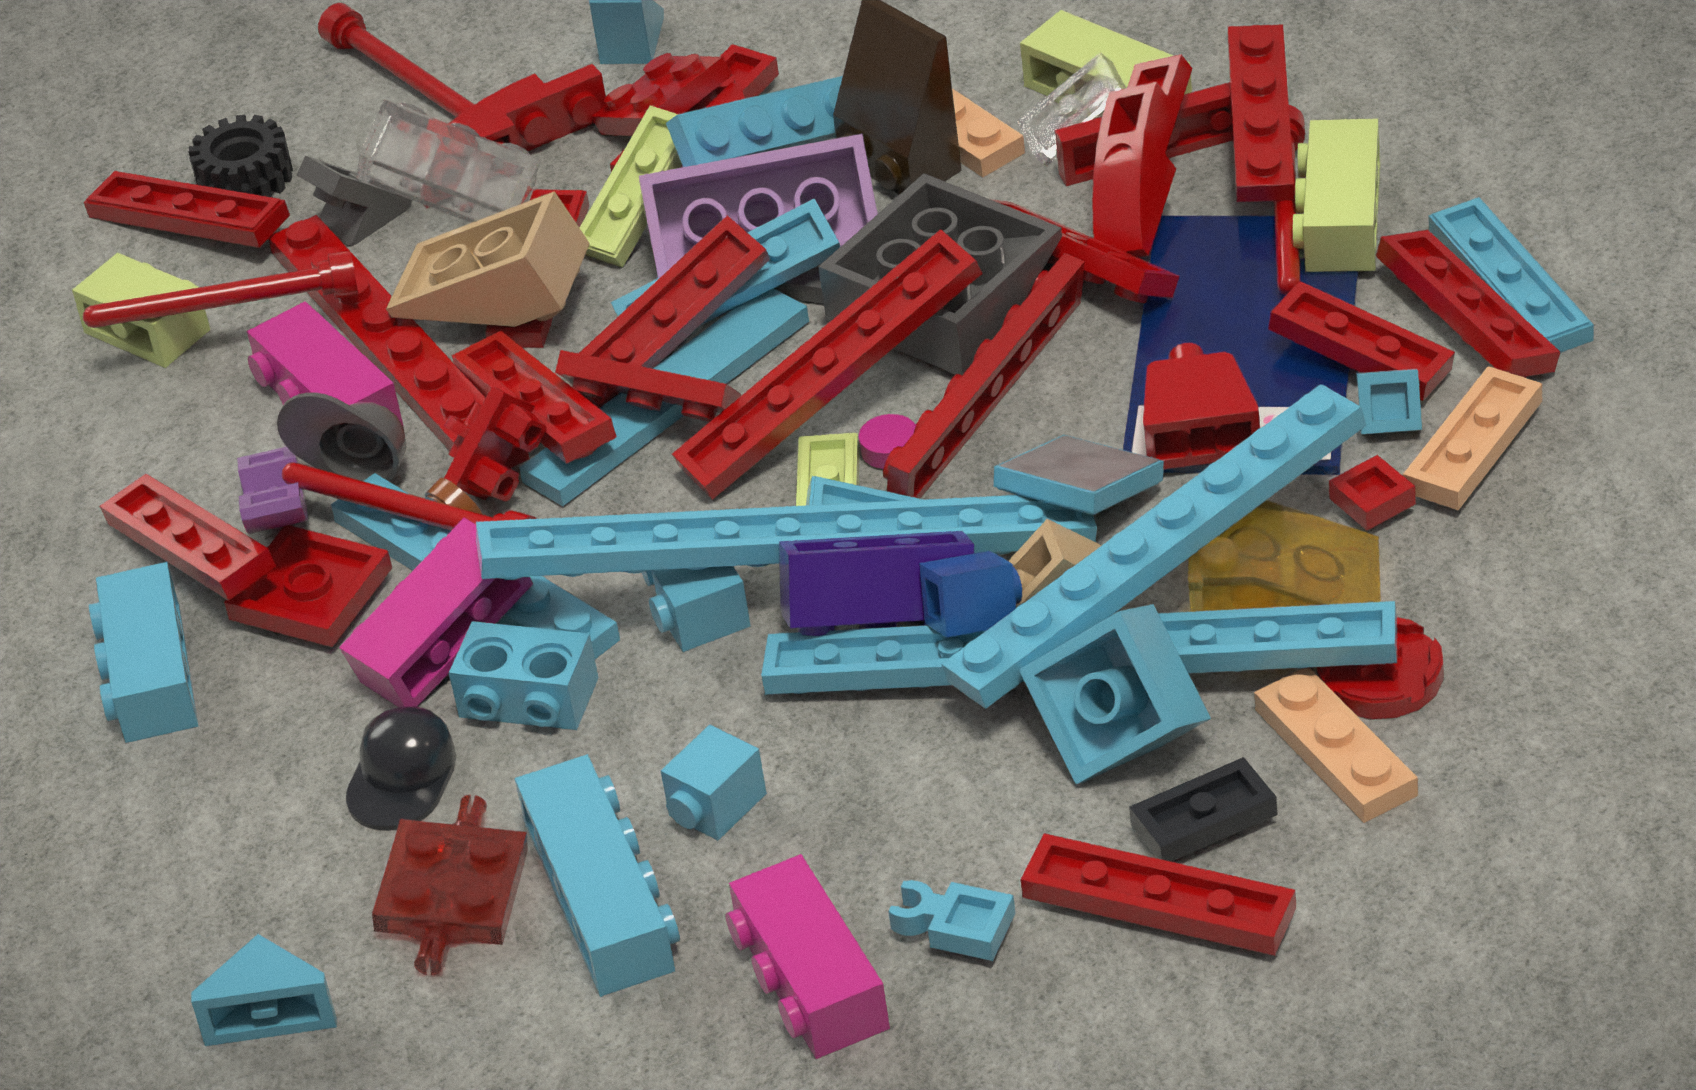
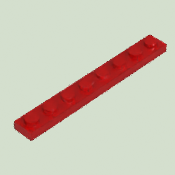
(394, 345)

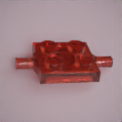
(450, 883)

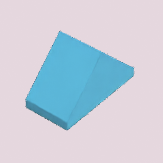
(626, 30)
(262, 996)

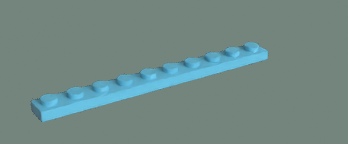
(748, 535)
(1204, 640)

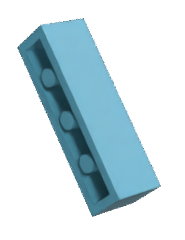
(596, 874)

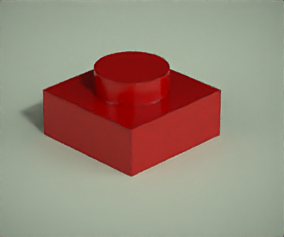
(1372, 492)

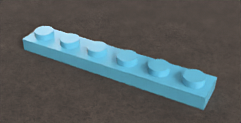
(411, 541)

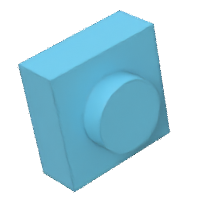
(1390, 401)

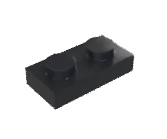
(1203, 810)

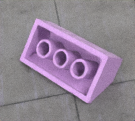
(755, 189)

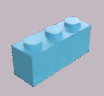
(143, 653)

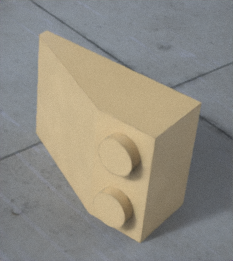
(495, 268)

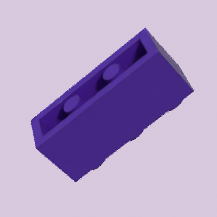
(859, 579)

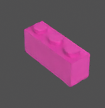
(307, 354)
(421, 625)
(807, 957)

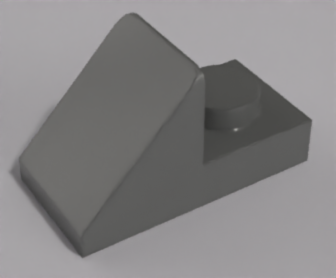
(351, 206)

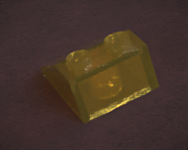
(1284, 561)

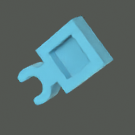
(961, 921)

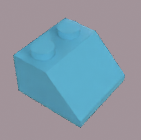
(1114, 693)

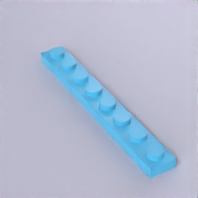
(1155, 543)

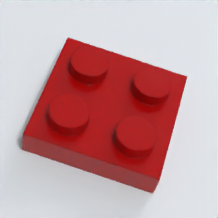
(668, 84)
(313, 588)

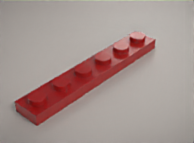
(826, 364)
(988, 379)

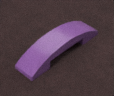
(266, 498)

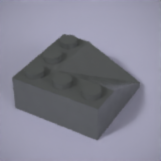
(1001, 239)

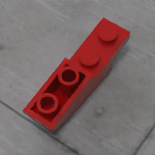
(536, 111)
(1130, 158)

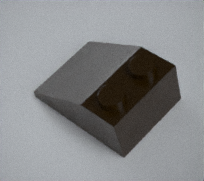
(899, 98)

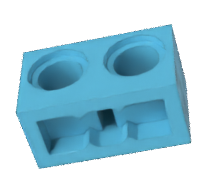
(524, 675)

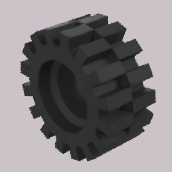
(242, 156)

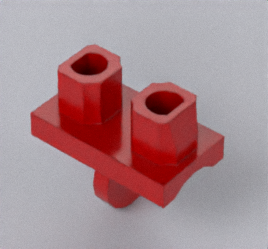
(487, 442)

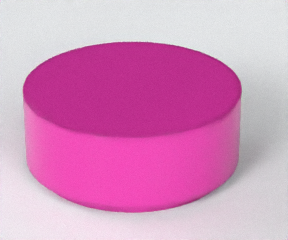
(881, 435)

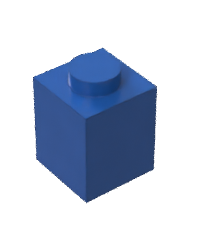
(968, 592)

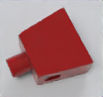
(1196, 407)

